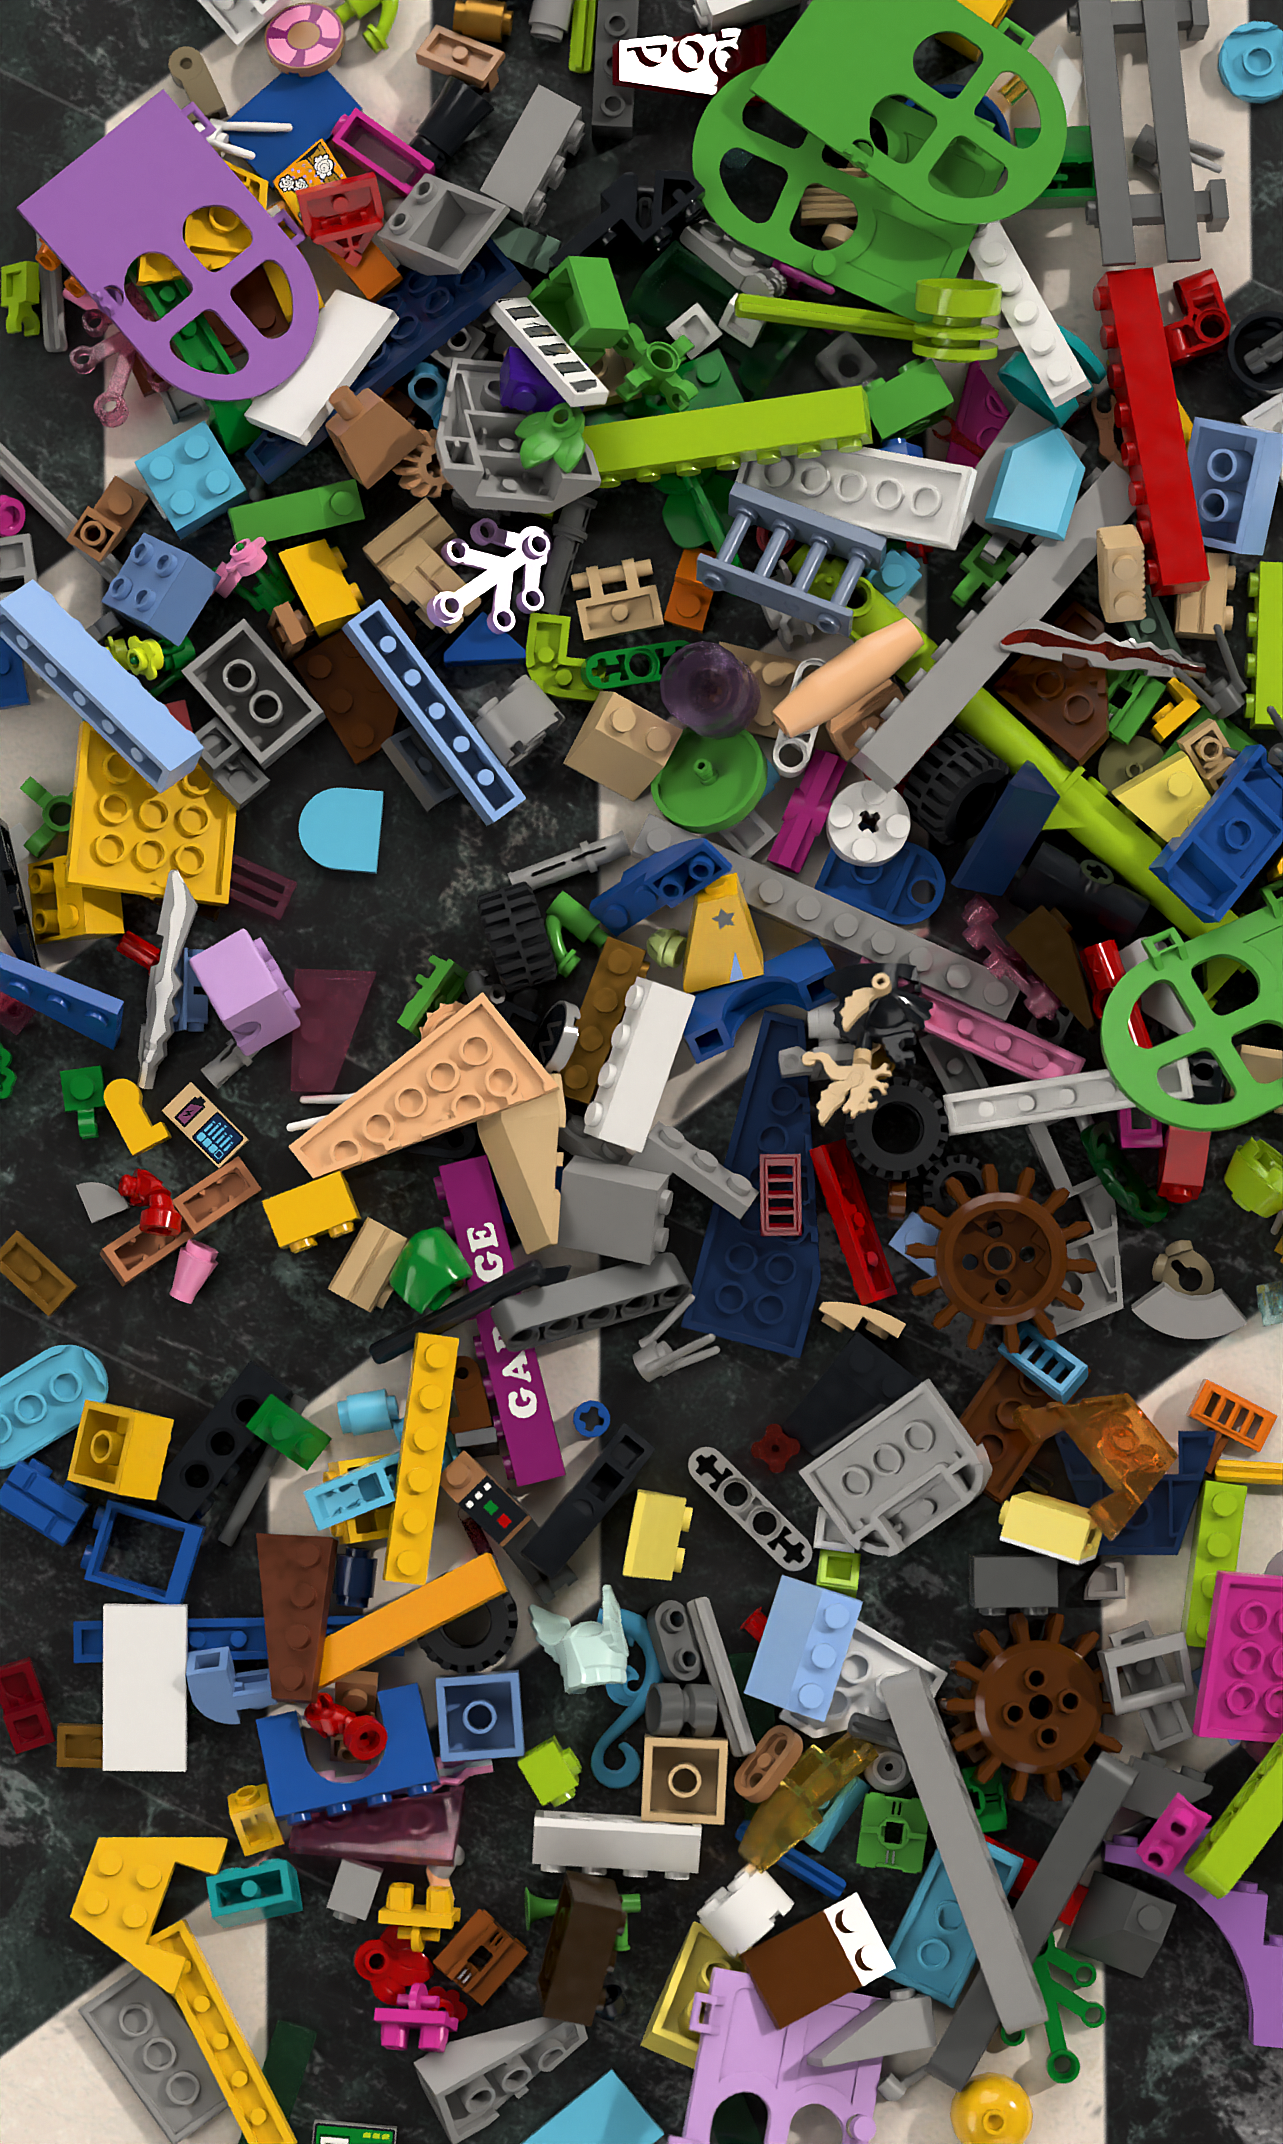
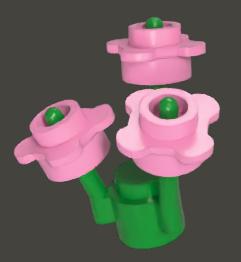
(248, 559)

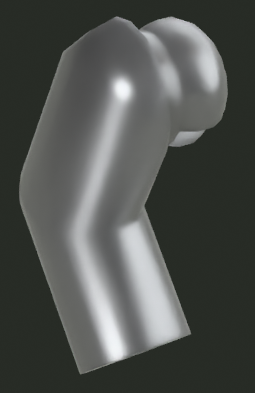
(476, 984)

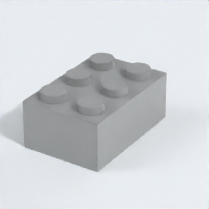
(535, 156)
(254, 694)

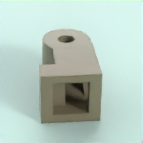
(193, 76)

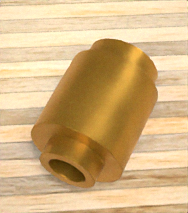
(482, 19)

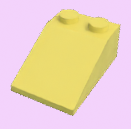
(655, 1535)
(691, 1973)

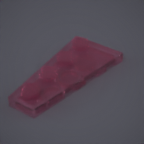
(404, 1831)

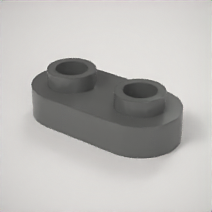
(674, 1641)

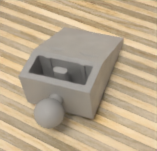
(439, 226)

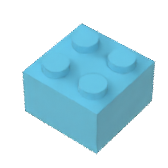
(192, 479)

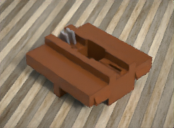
(477, 1981)

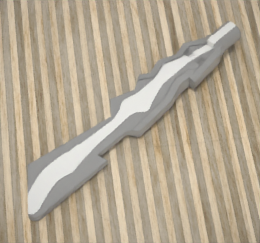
(164, 983)

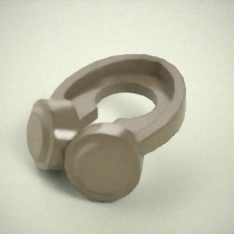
(1184, 1253)

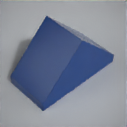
(483, 648)

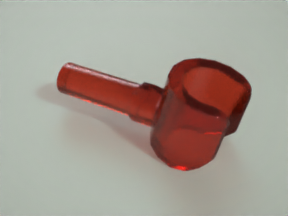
(959, 438)

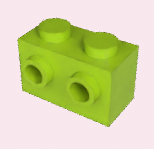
(551, 1771)

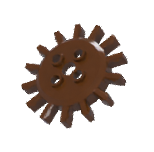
(1031, 1283)
(1005, 1683)

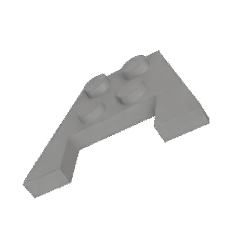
(1098, 1290)

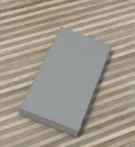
(156, 2053)

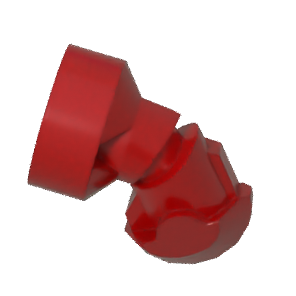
(148, 1191)
(361, 1734)

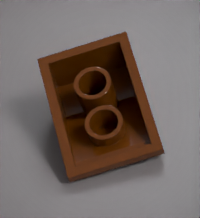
(816, 1961)

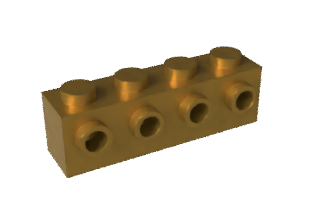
(600, 1014)

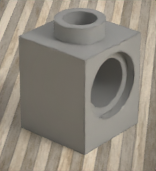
(354, 1890)

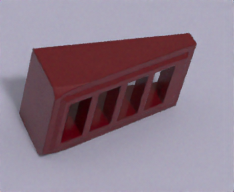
(780, 1229)

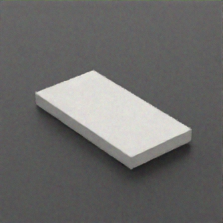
(343, 344)
(145, 1687)

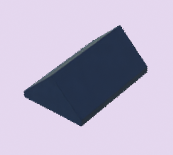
(1008, 833)

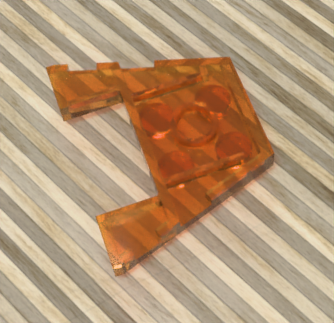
(1116, 1442)

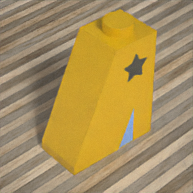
(721, 938)

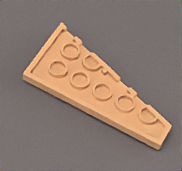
(446, 1081)

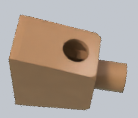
(369, 434)

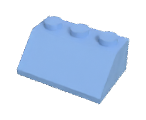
(1234, 483)
(803, 1648)

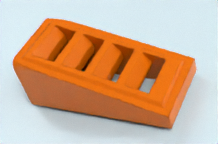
(1201, 1401)

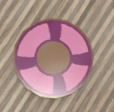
(304, 39)

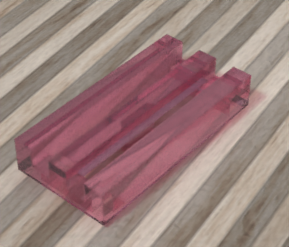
(283, 899)

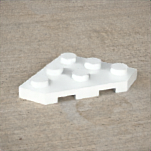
(858, 1689)

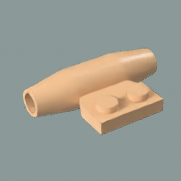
(851, 688)

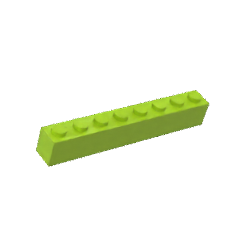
(730, 435)

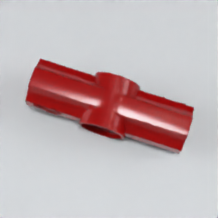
(1104, 971)

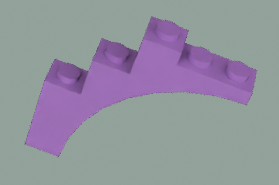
(1242, 1922)

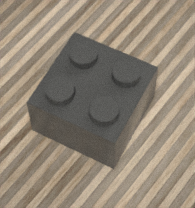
(1012, 1581)

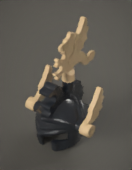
(869, 1015)

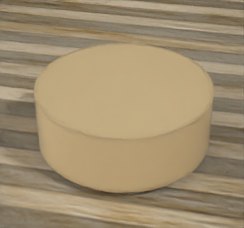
(836, 235)

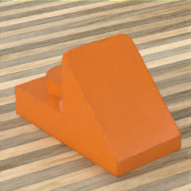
(689, 598)

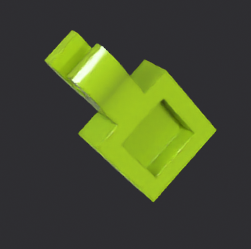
(18, 292)

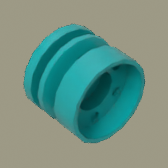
(1026, 387)

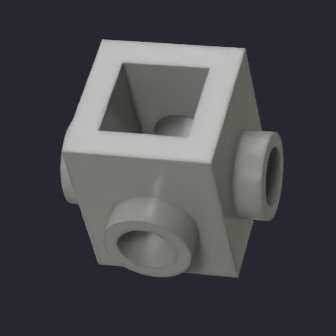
(472, 349)

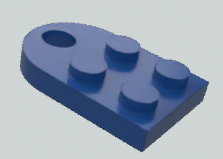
(885, 888)

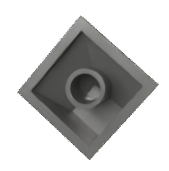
(1120, 1924)

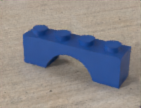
(787, 979)

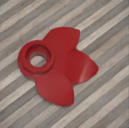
(398, 1967)

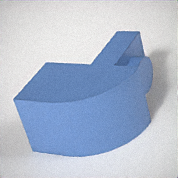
(220, 1690)

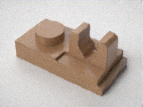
(461, 58)
(289, 630)

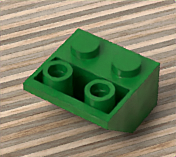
(1075, 176)

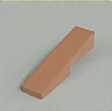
(199, 1208)

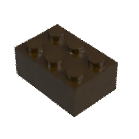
(580, 1948)

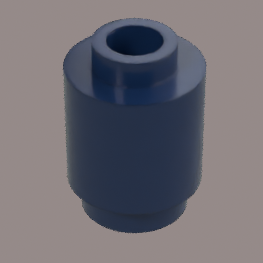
(355, 1577)

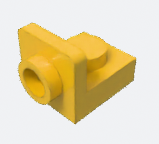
(1172, 717)
(254, 1819)

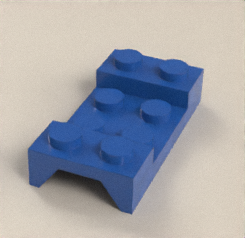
(1226, 839)

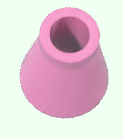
(193, 1268)

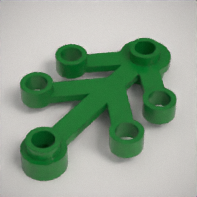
(1053, 1993)

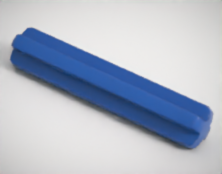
(805, 1869)

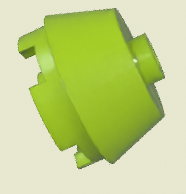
(1256, 1178)

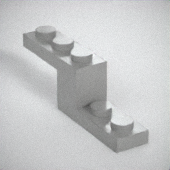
(667, 1154)

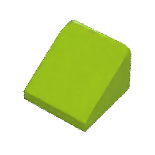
(838, 1571)

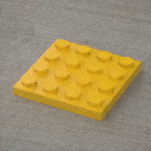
(132, 836)

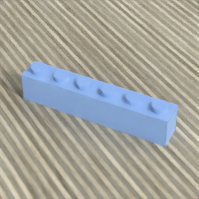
(98, 687)
(433, 712)

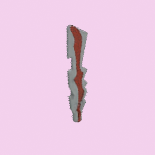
(1104, 652)

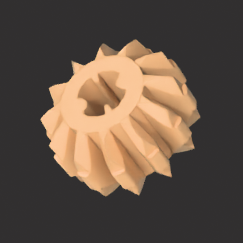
(422, 469)

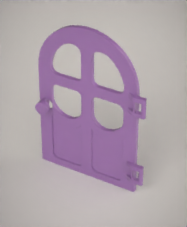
(132, 201)

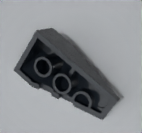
(13, 910)

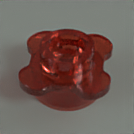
(776, 1460)

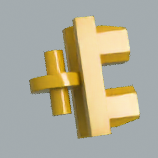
(437, 1913)

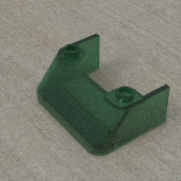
(680, 281)

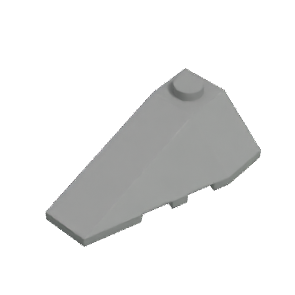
(489, 2068)

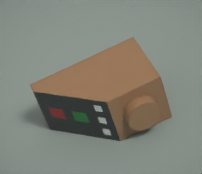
(483, 1498)

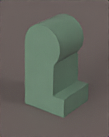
(526, 248)

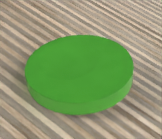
(710, 781)

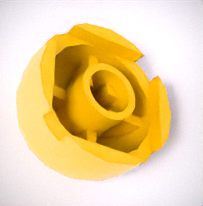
(991, 2111)

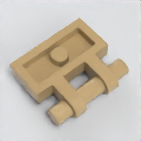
(621, 611)

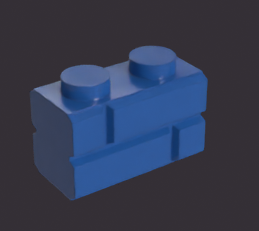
(44, 1502)

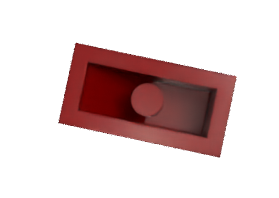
(1182, 1164)

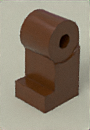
(470, 1397)

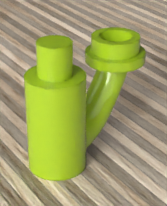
(373, 36)

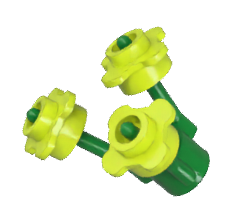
(150, 655)

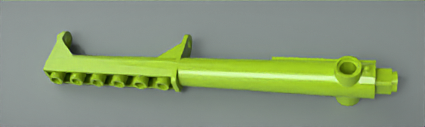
(1082, 806)

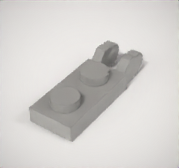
(732, 261)

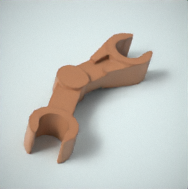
(1104, 423)

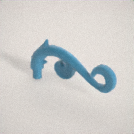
(634, 1630)

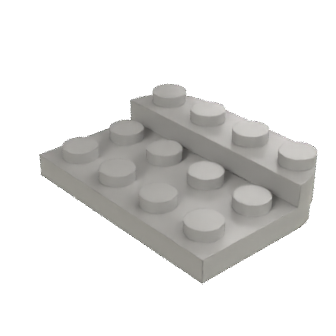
(899, 1473)

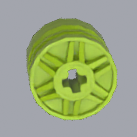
(956, 324)

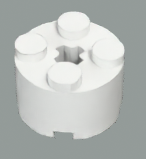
(865, 847)
(745, 1911)

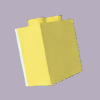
(1050, 1527)

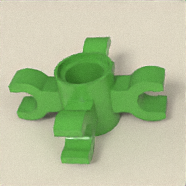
(655, 369)
(48, 832)

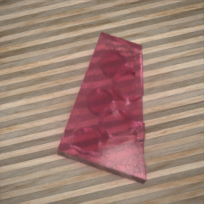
(328, 1018)

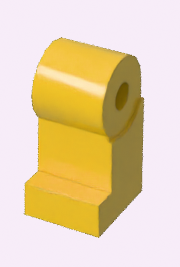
(125, 1106)

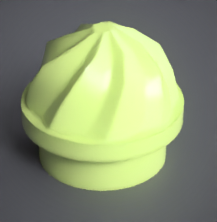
(667, 947)

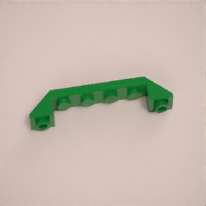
(203, 351)

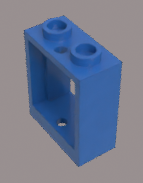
(185, 1561)

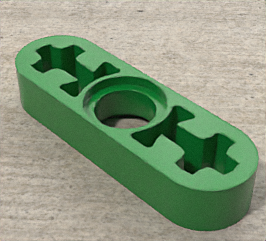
(609, 659)

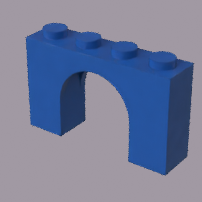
(405, 1766)

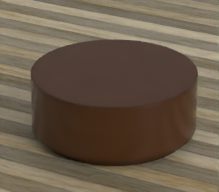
(896, 1200)

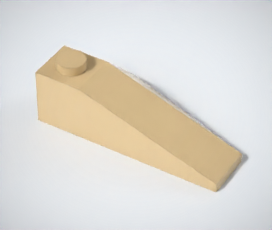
(525, 1160)

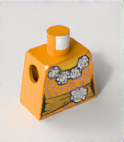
(310, 169)

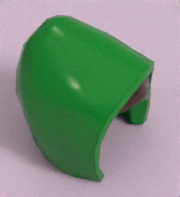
(429, 1270)

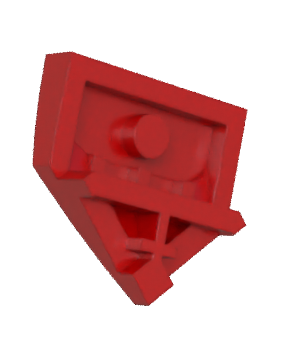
(342, 214)

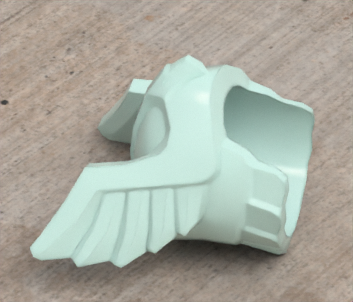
(588, 1651)

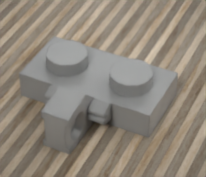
(791, 1059)

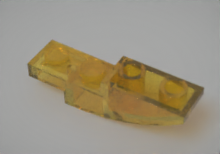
(793, 1806)

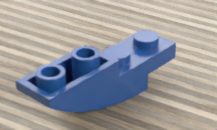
(657, 881)

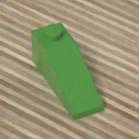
(297, 512)

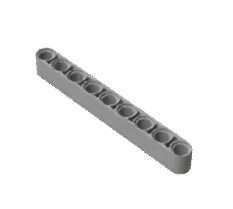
(964, 1850)

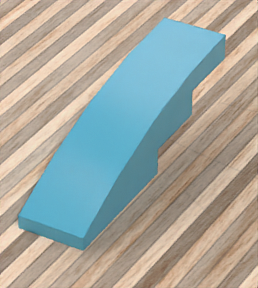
(361, 1488)

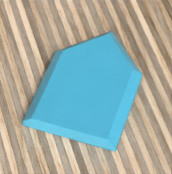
(1037, 485)

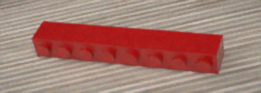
(1151, 431)

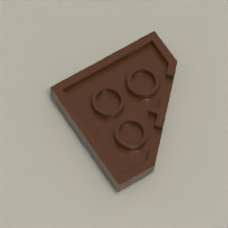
(351, 692)
(1065, 697)

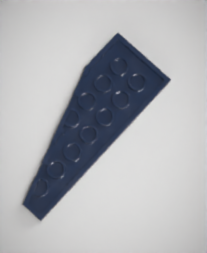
(429, 314)
(747, 1283)

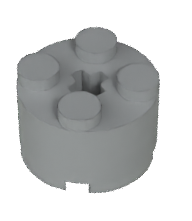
(518, 721)

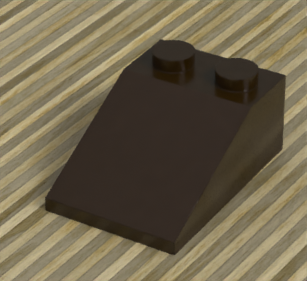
(1053, 955)

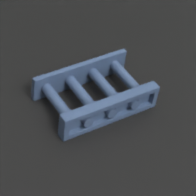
(802, 524)

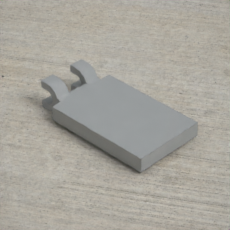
(1018, 427)

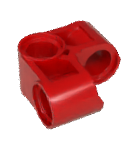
(1200, 302)

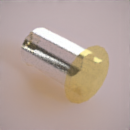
(1013, 91)

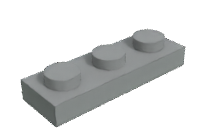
(1164, 1722)

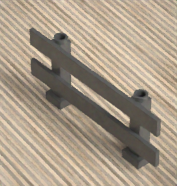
(1177, 203)

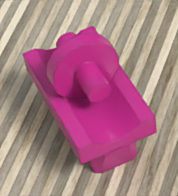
(1172, 1835)
(433, 2025)

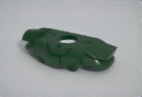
(1136, 1197)

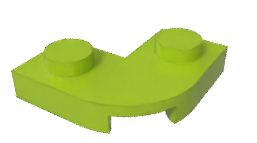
(548, 660)

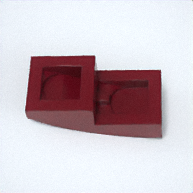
(24, 1706)

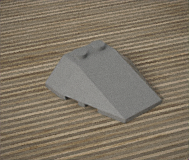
(483, 453)

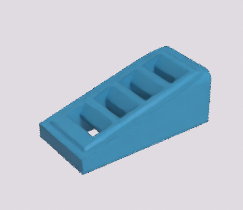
(1066, 1361)

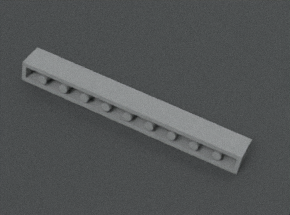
(975, 654)
(847, 926)

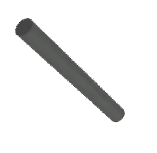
(255, 1485)

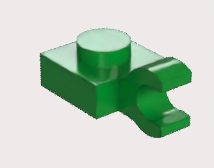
(84, 1093)

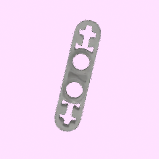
(753, 1505)

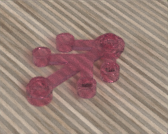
(123, 364)
(1005, 960)

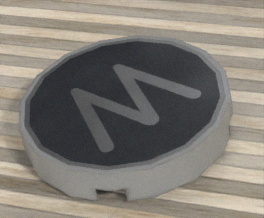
(556, 1036)

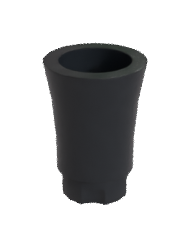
(450, 121)

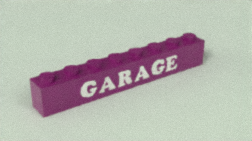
(514, 1376)

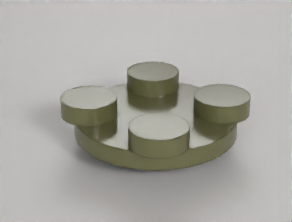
(1124, 762)

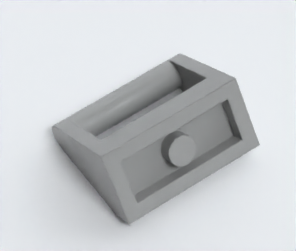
(1050, 1158)
(1142, 1650)

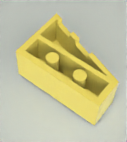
(1166, 796)

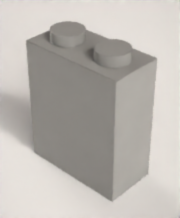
(613, 1210)

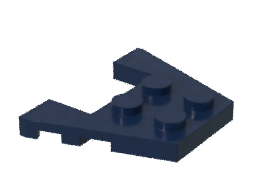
(1164, 1515)

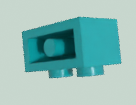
(254, 1893)

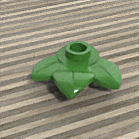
(549, 439)

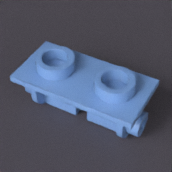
(191, 1007)

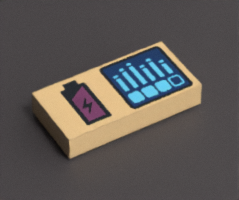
(205, 1125)

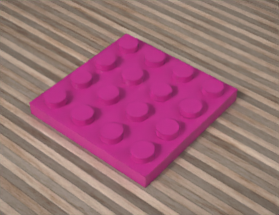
(1243, 1660)

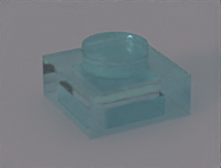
(1270, 1302)

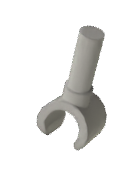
(893, 2089)

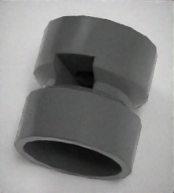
(677, 1710)

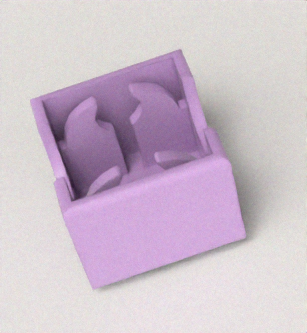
(247, 990)

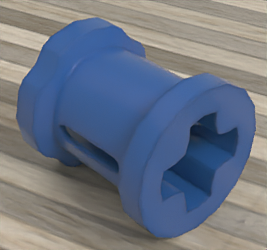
(585, 1408)

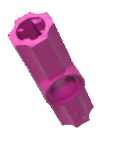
(807, 811)

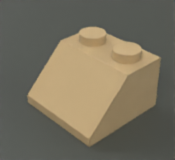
(622, 745)

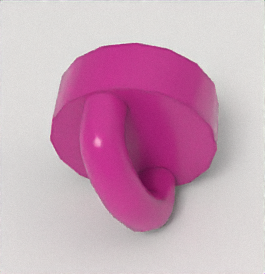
(11, 516)

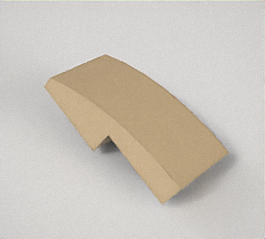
(1205, 750)
(842, 1315)

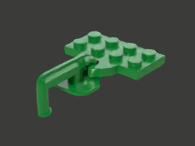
(698, 503)

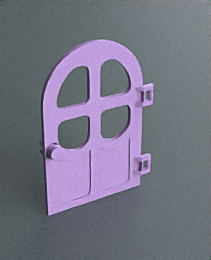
(747, 2054)

